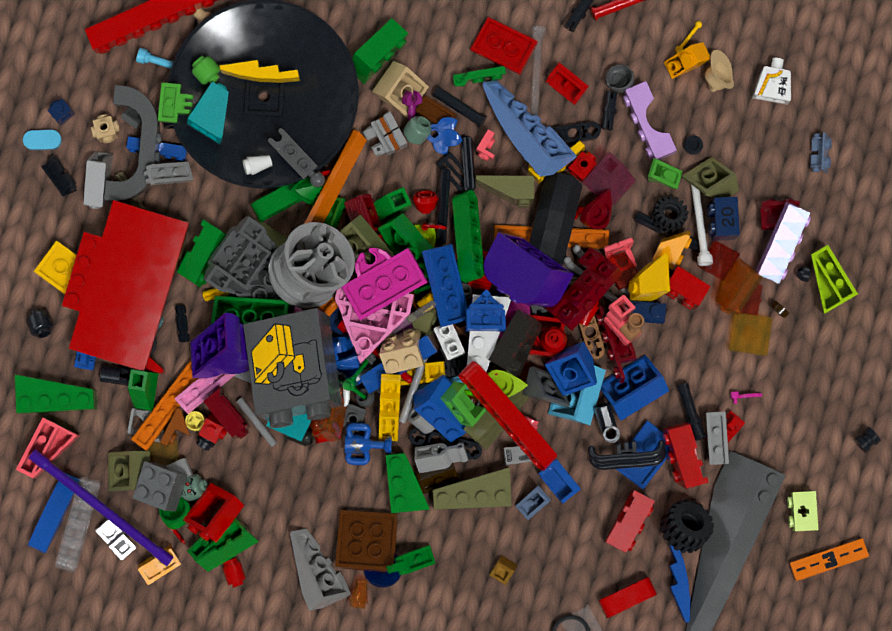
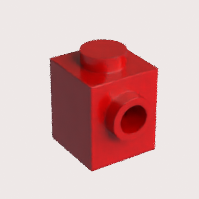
(212, 429)

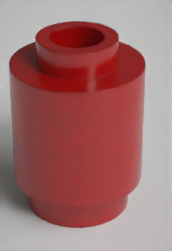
(233, 572)

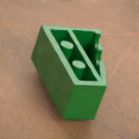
(378, 50)
(196, 261)
(403, 486)
(232, 542)

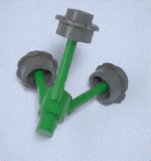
(363, 397)

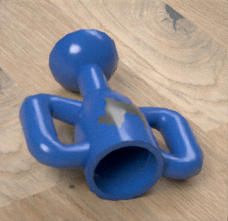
(362, 444)

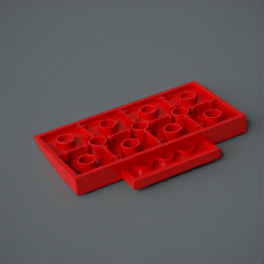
(123, 284)

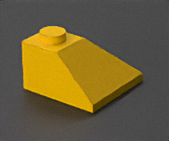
(651, 281)

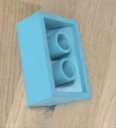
(581, 402)

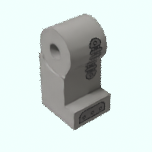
(514, 455)

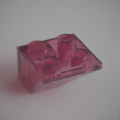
(610, 175)

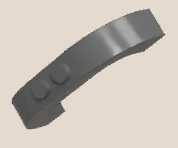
(148, 153)

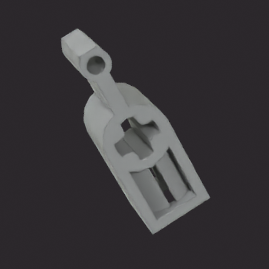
(439, 456)

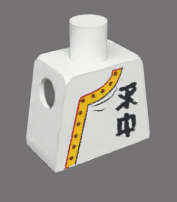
(774, 83)

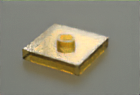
(750, 334)

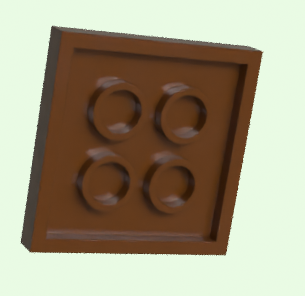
(366, 540)

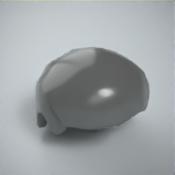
(620, 78)

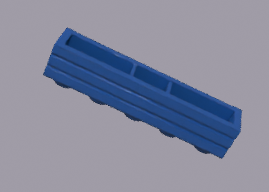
(167, 150)

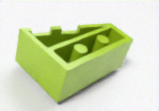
(831, 279)

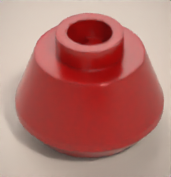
(425, 201)
(550, 344)

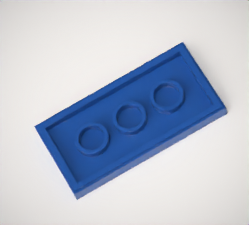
(445, 284)

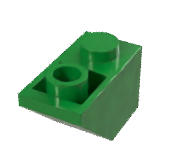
(392, 204)
(143, 388)

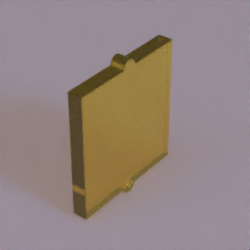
(164, 455)

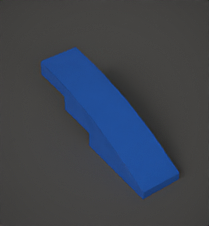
(372, 378)
(52, 517)
(680, 589)

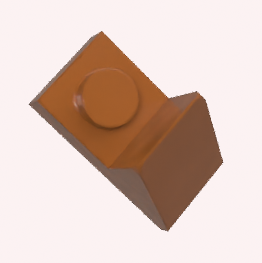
(176, 424)

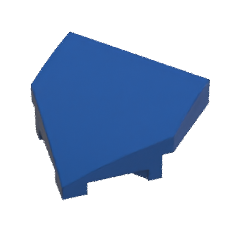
(485, 314)

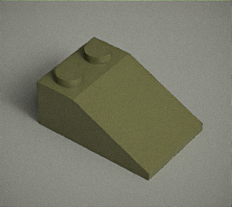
(510, 188)

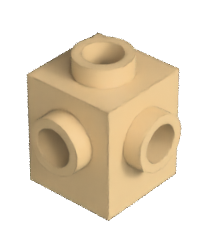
(110, 133)

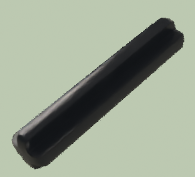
(468, 164)

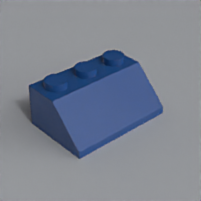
(641, 386)
(433, 410)

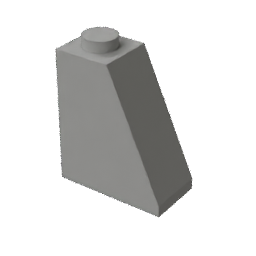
(97, 173)

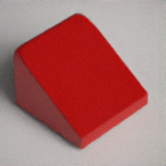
(153, 366)

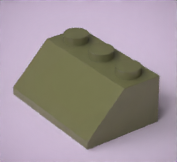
(361, 238)

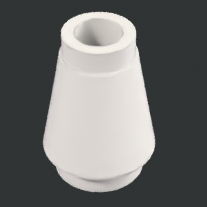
(256, 164)

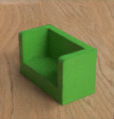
(461, 405)

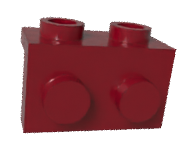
(770, 212)

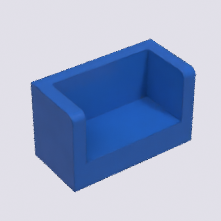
(559, 481)

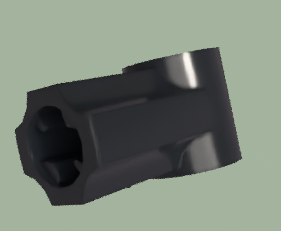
(606, 421)

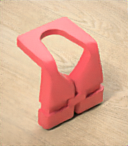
(624, 245)

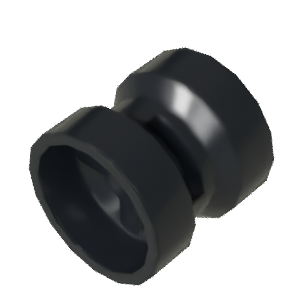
(867, 439)

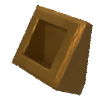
(503, 570)

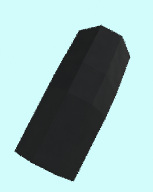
(556, 215)

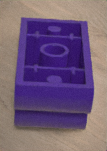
(220, 349)

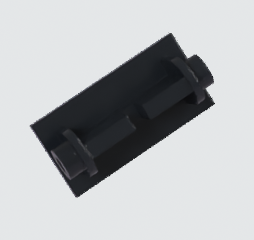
(61, 180)

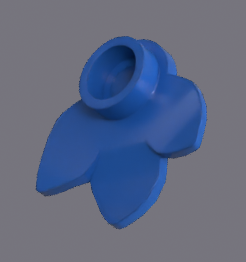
(446, 135)

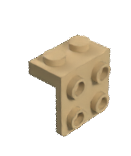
(401, 351)

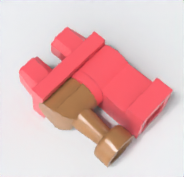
(622, 320)

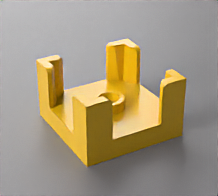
(57, 266)

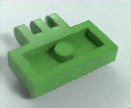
(173, 103)

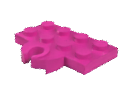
(382, 281)

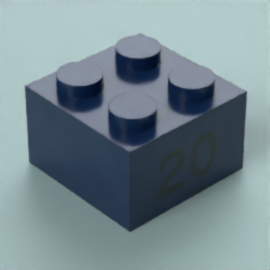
(724, 219)

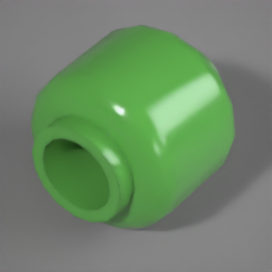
(206, 70)

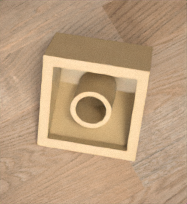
(395, 83)

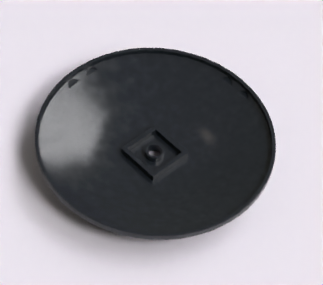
(312, 111)

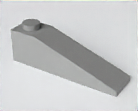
(317, 577)

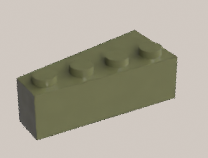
(478, 492)

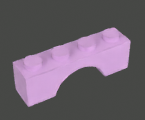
(658, 144)

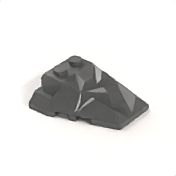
(243, 262)

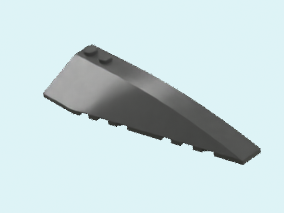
(738, 511)

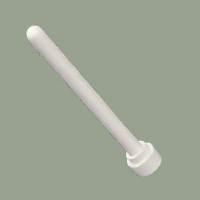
(704, 257)

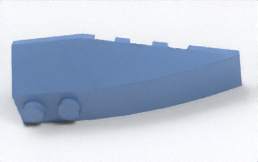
(534, 141)

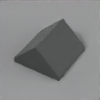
(543, 388)

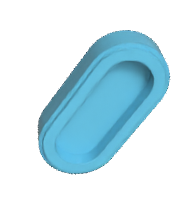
(42, 140)

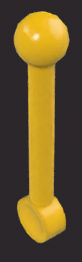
(698, 24)

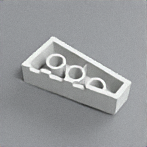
(483, 342)

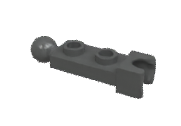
(297, 159)

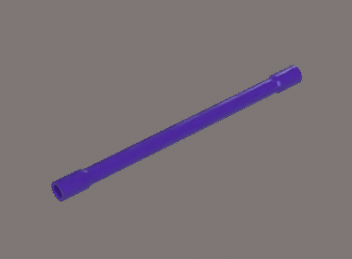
(44, 463)

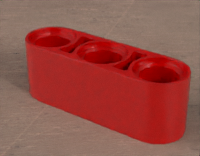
(627, 597)

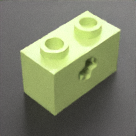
(810, 518)

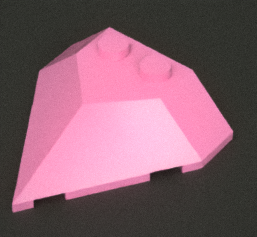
(374, 329)

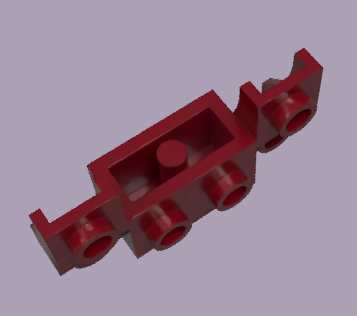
(586, 290)

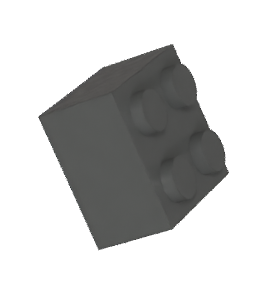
(160, 486)

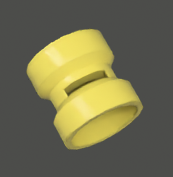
(192, 420)

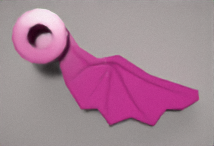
(735, 395)

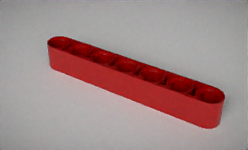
(507, 415)

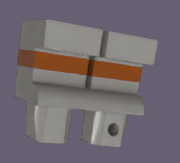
(388, 134)

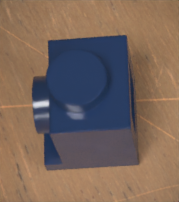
(60, 111)

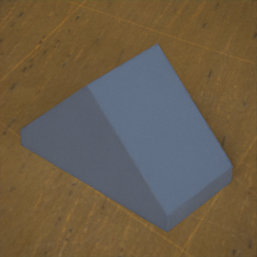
(533, 502)

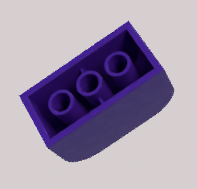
(525, 272)

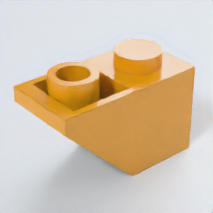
(687, 60)
(673, 247)

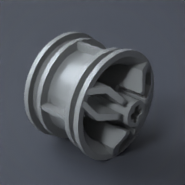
(326, 260)

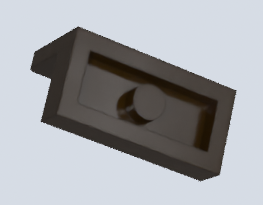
(436, 479)

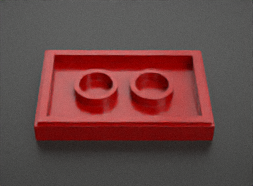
(504, 46)

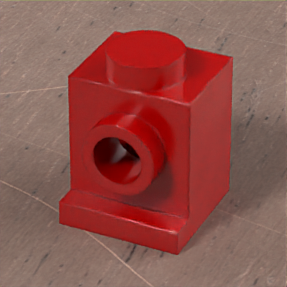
(582, 172)

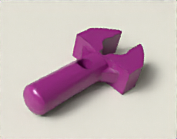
(406, 100)

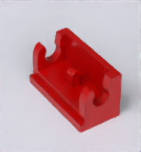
(567, 84)

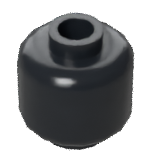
(40, 323)

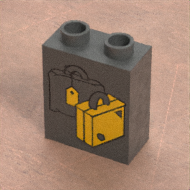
(292, 367)

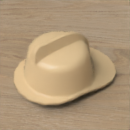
(720, 72)

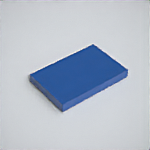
(645, 440)

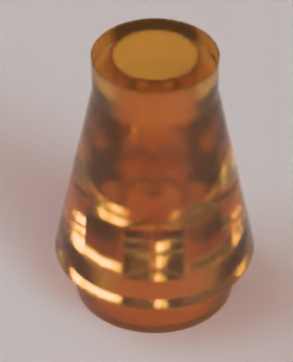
(359, 595)

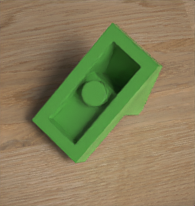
(664, 174)

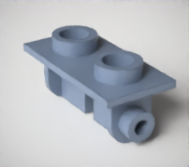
(822, 146)

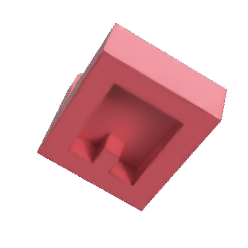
(487, 142)

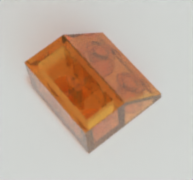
(331, 427)

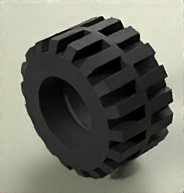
(678, 534)

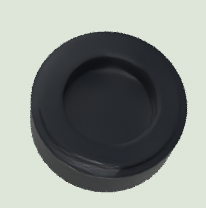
(693, 145)

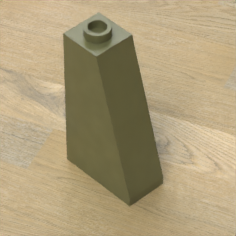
(487, 428)

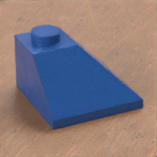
(572, 369)

